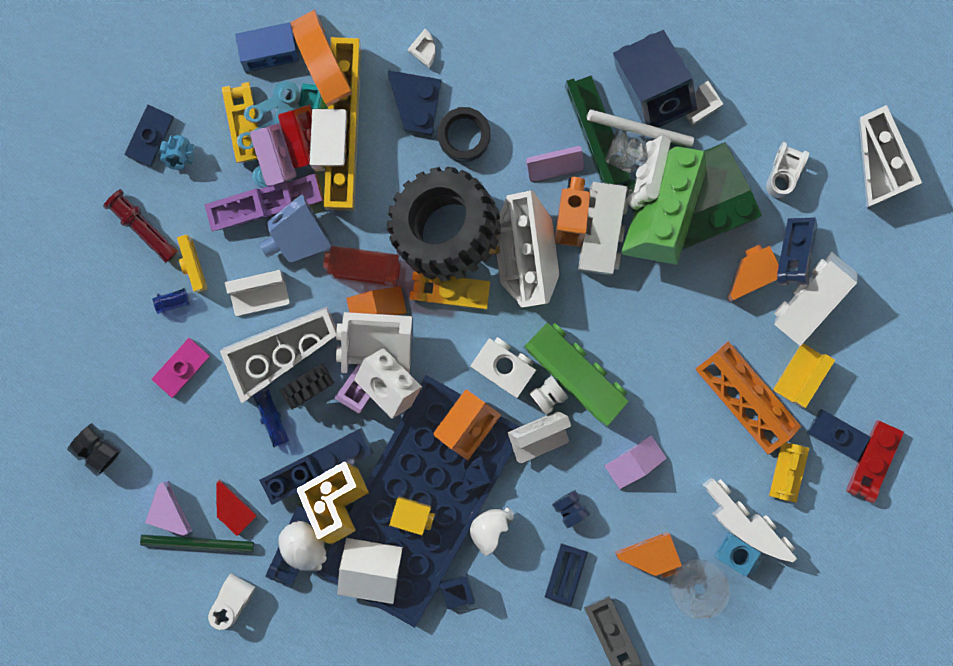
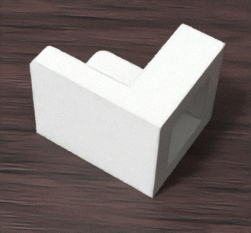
(707, 103)

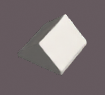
(369, 570)

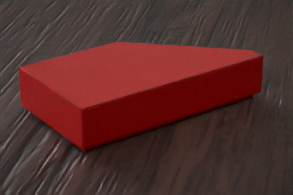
(232, 509)

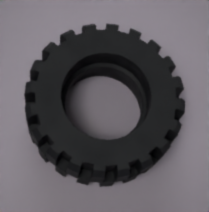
(426, 196)

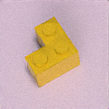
(326, 501)

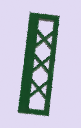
(597, 136)

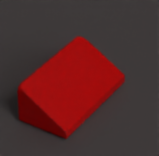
(297, 134)

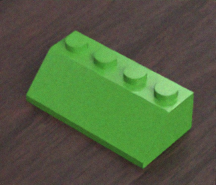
(662, 224)
(576, 374)

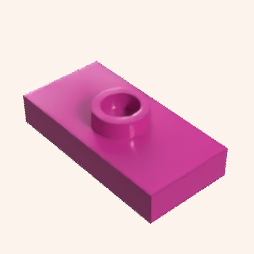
(181, 367)

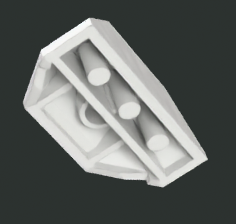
(527, 250)

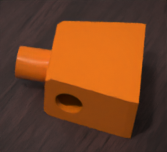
(572, 221)

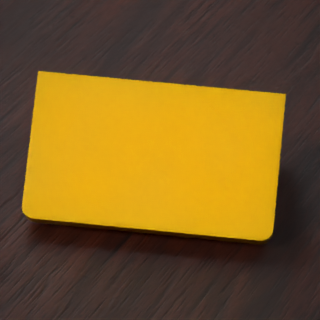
(803, 375)

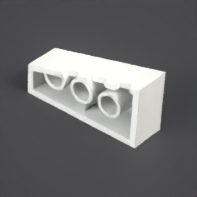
(269, 354)

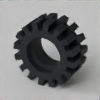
(307, 386)

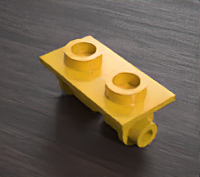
(789, 472)

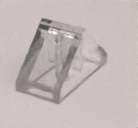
(627, 151)

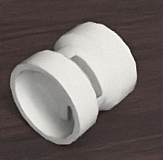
(542, 398)

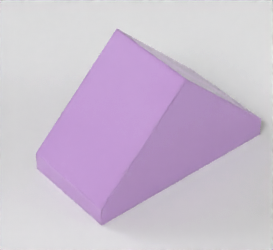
(352, 394)
(635, 462)
(167, 512)

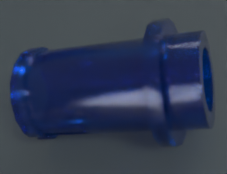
(170, 301)

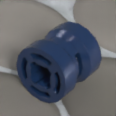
(571, 509)

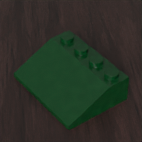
(723, 200)

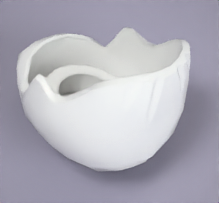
(488, 527)
(301, 547)

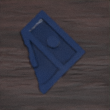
(416, 100)

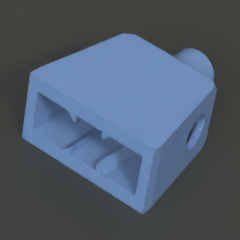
(295, 232)

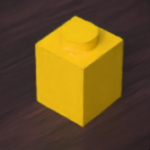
(411, 516)

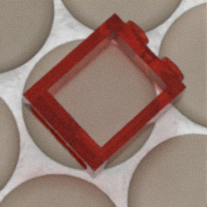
(363, 265)

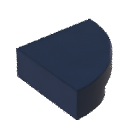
(475, 475)

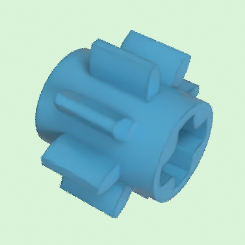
(177, 152)

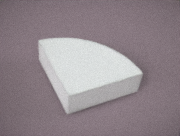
(423, 49)

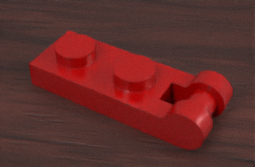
(875, 461)

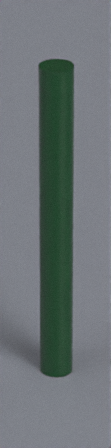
(197, 543)

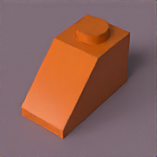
(753, 272)
(652, 555)

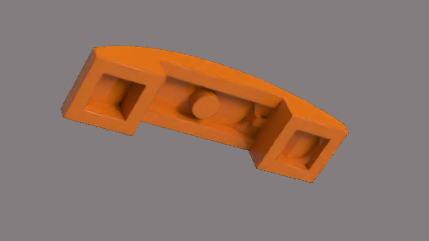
(320, 58)

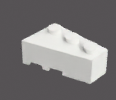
(884, 158)
(603, 229)
(815, 301)

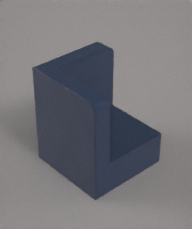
(457, 591)

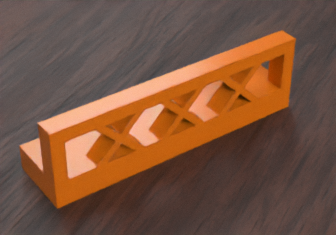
(753, 395)

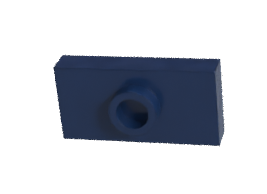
(149, 135)
(838, 435)

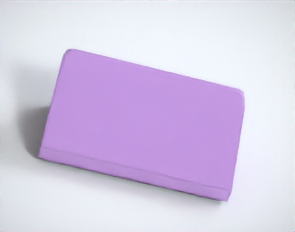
(273, 154)
(555, 164)

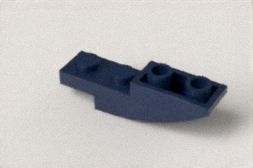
(293, 476)

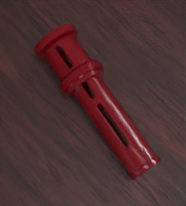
(131, 217)

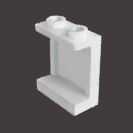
(368, 333)

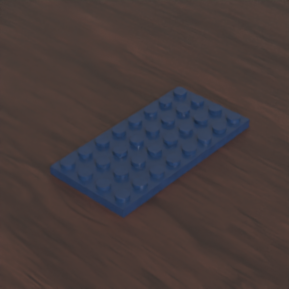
(430, 473)

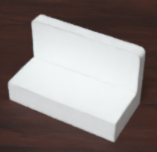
(328, 138)
(258, 292)
(539, 436)

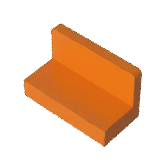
(466, 424)

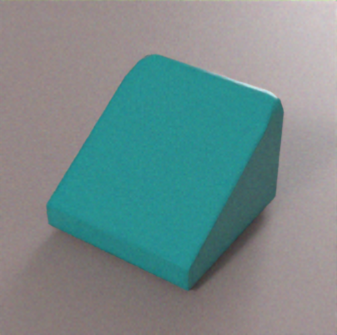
(311, 96)

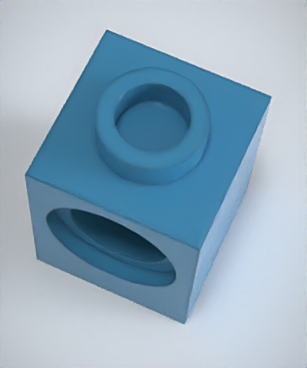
(729, 546)

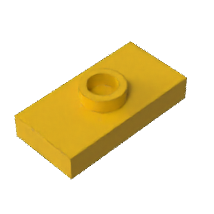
(190, 263)

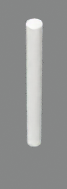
(639, 128)

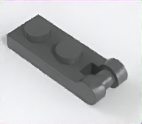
(611, 632)

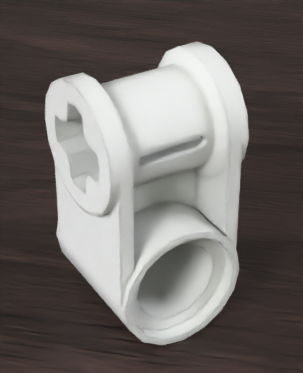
(788, 166)
(232, 598)

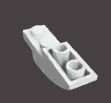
(755, 531)

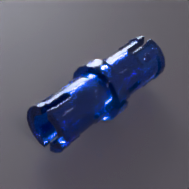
(270, 418)

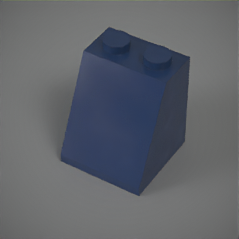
(656, 80)

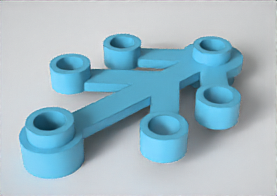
(283, 105)

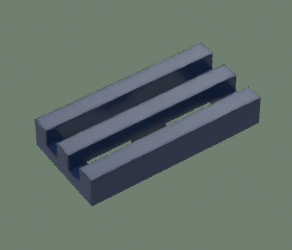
(572, 551)

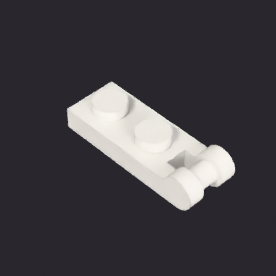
(650, 174)

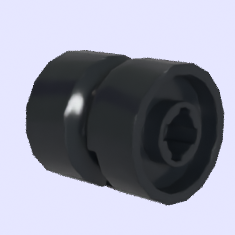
(94, 449)

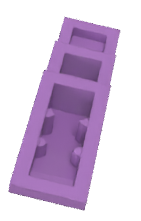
(262, 202)

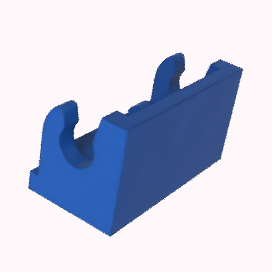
(267, 47)

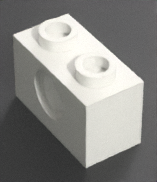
(486, 363)
(387, 383)

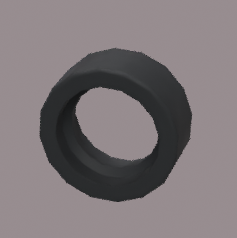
(479, 119)

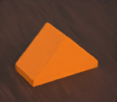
(380, 301)

